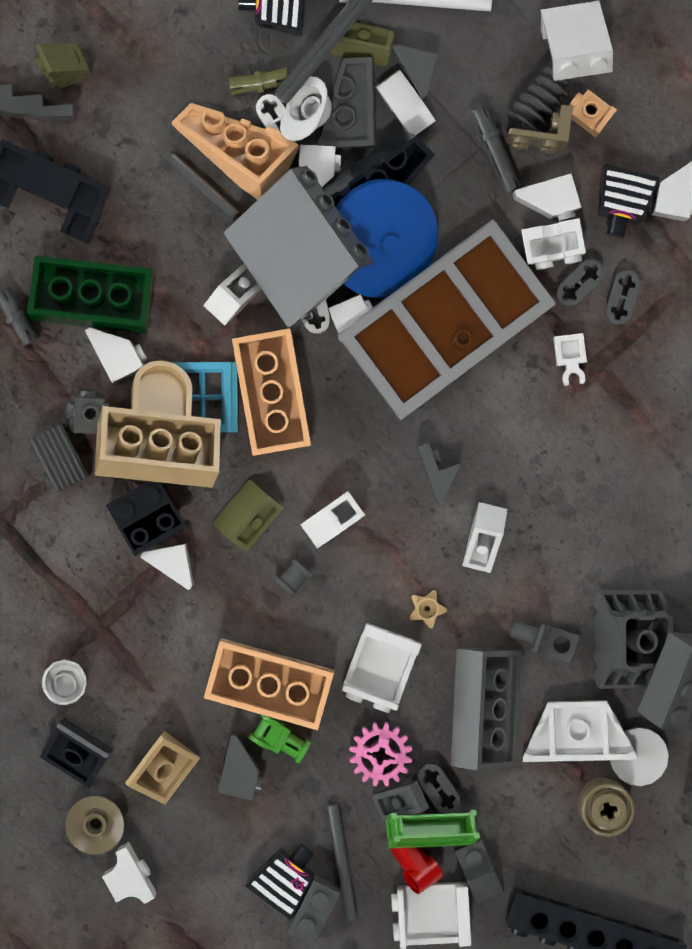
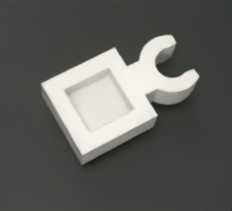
(570, 352)

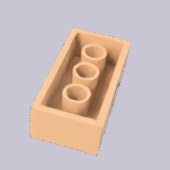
(271, 392)
(269, 684)

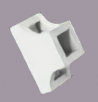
(129, 876)

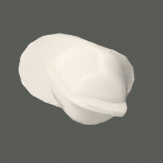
(306, 110)

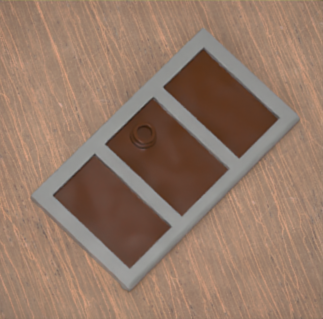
(446, 319)

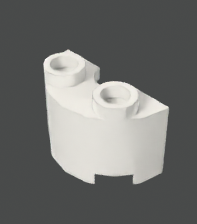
(554, 243)

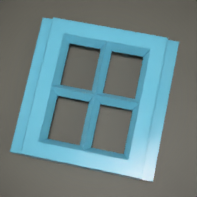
(229, 389)

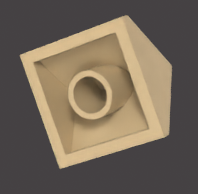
(162, 769)

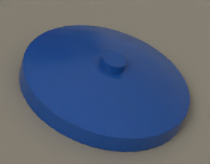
(397, 231)

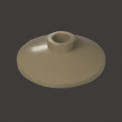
(91, 839)

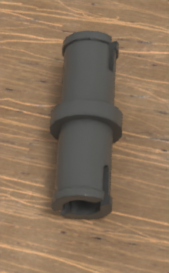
(17, 317)

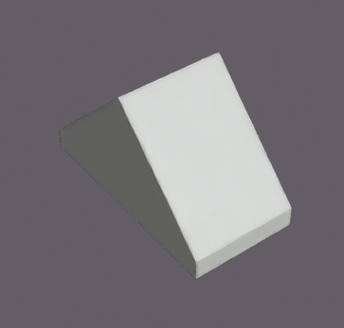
(173, 562)

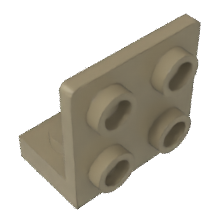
(549, 142)

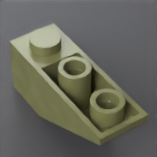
(62, 63)

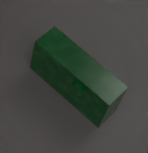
(91, 294)

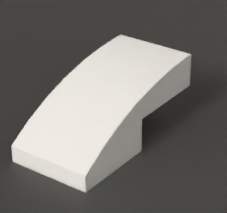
(405, 103)

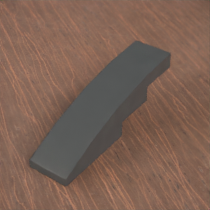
(33, 107)

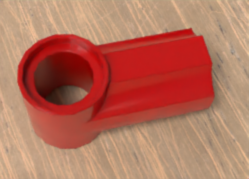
(419, 869)

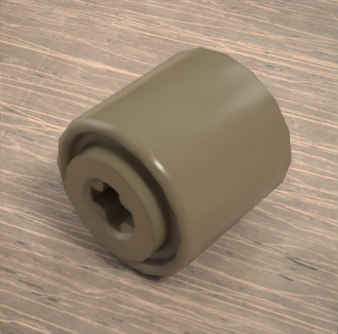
(591, 802)

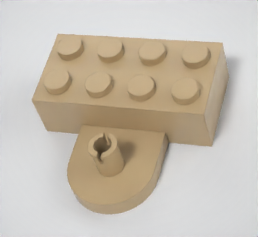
(158, 434)

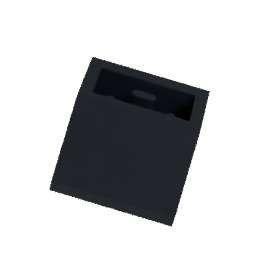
(146, 516)

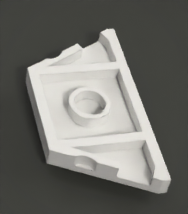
(579, 733)

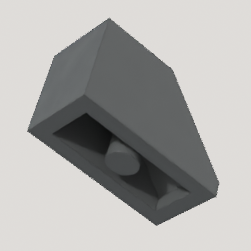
(240, 771)

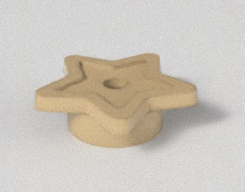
(427, 616)

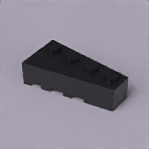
(396, 159)

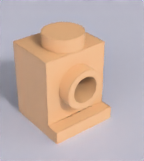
(595, 122)

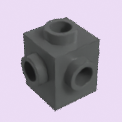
(75, 411)

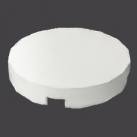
(651, 758)

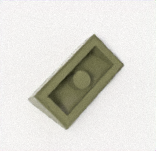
(366, 41)

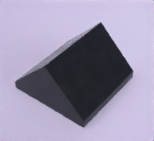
(76, 752)

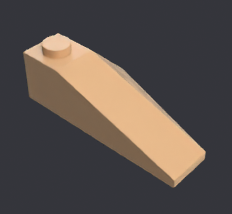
(244, 152)

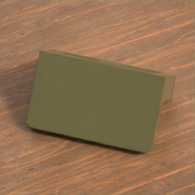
(247, 515)

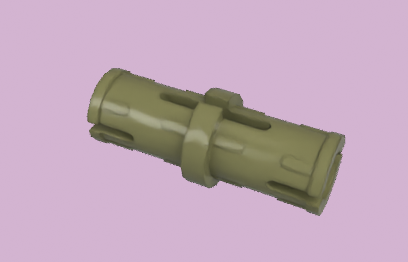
(257, 81)

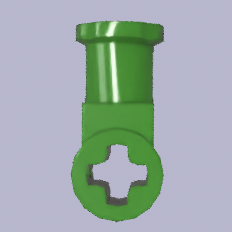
(278, 738)

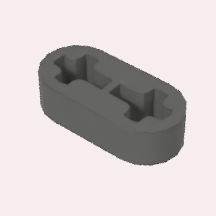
(574, 278)
(629, 299)
(432, 791)

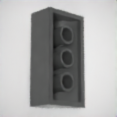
(486, 708)

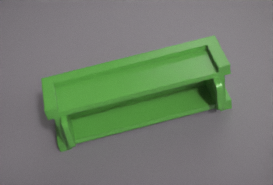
(431, 830)

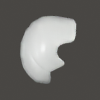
(64, 682)

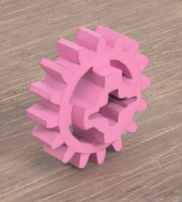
(378, 766)

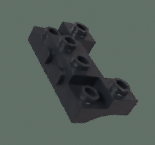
(55, 184)

